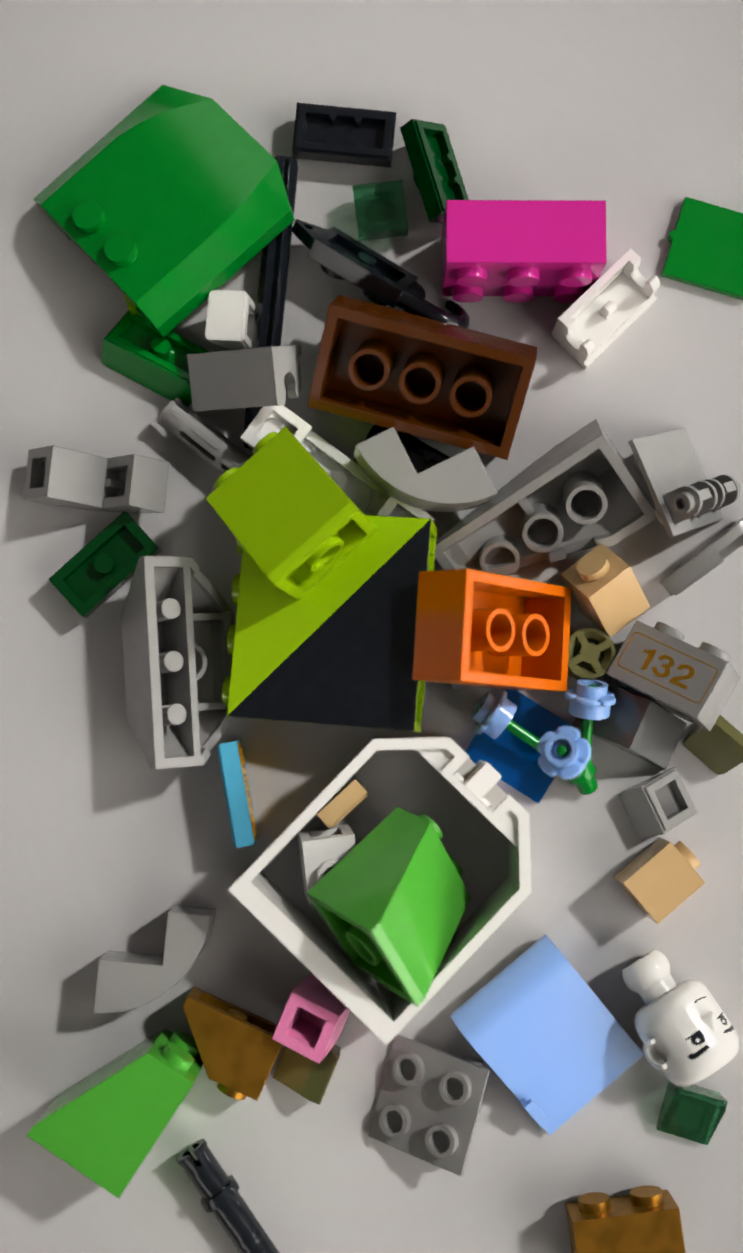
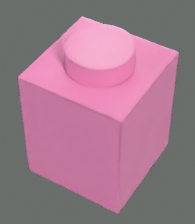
(311, 1020)

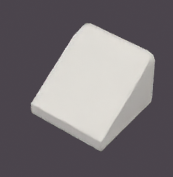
(230, 319)

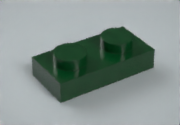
(104, 564)

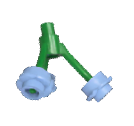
(562, 752)

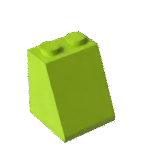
(289, 514)

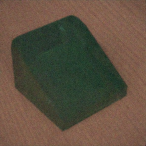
(691, 1112)

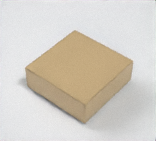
(343, 803)

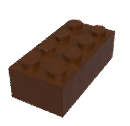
(421, 376)

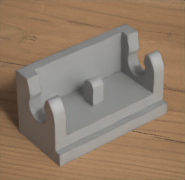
(244, 377)

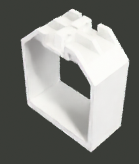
(324, 957)

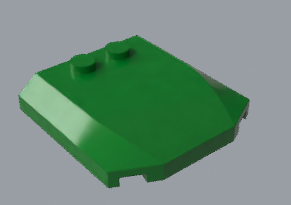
(170, 203)

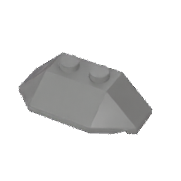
(175, 661)

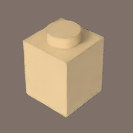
(606, 590)
(661, 878)

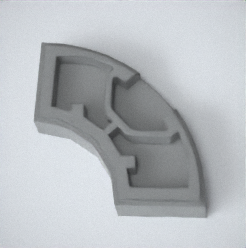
(704, 560)

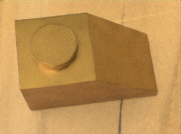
(232, 1044)

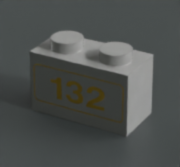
(675, 674)

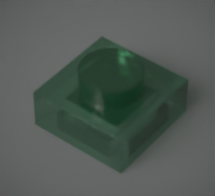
(380, 210)

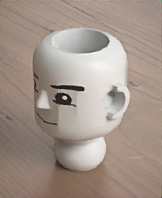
(679, 1023)

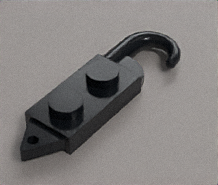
(373, 273)

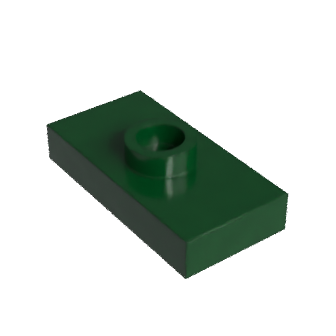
(433, 166)

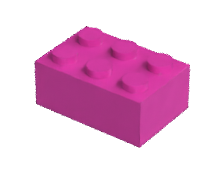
(522, 249)

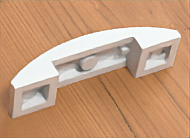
(340, 468)

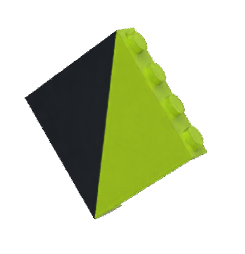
(340, 648)

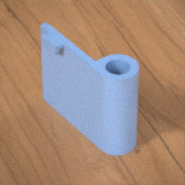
(546, 1035)

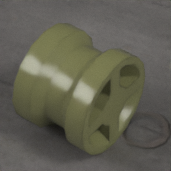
(595, 649)

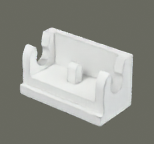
(605, 310)

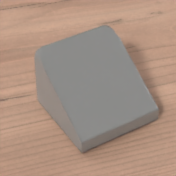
(658, 804)

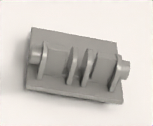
(678, 484)
(429, 1103)

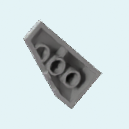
(554, 508)

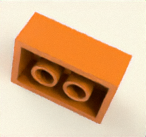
(491, 631)

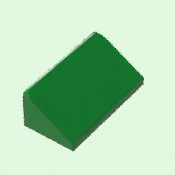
(148, 358)

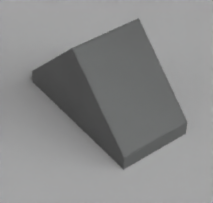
(639, 728)

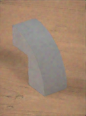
(96, 482)
(445, 487)
(137, 979)

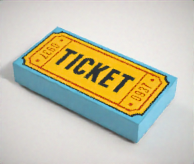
(237, 794)

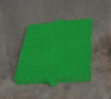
(707, 248)

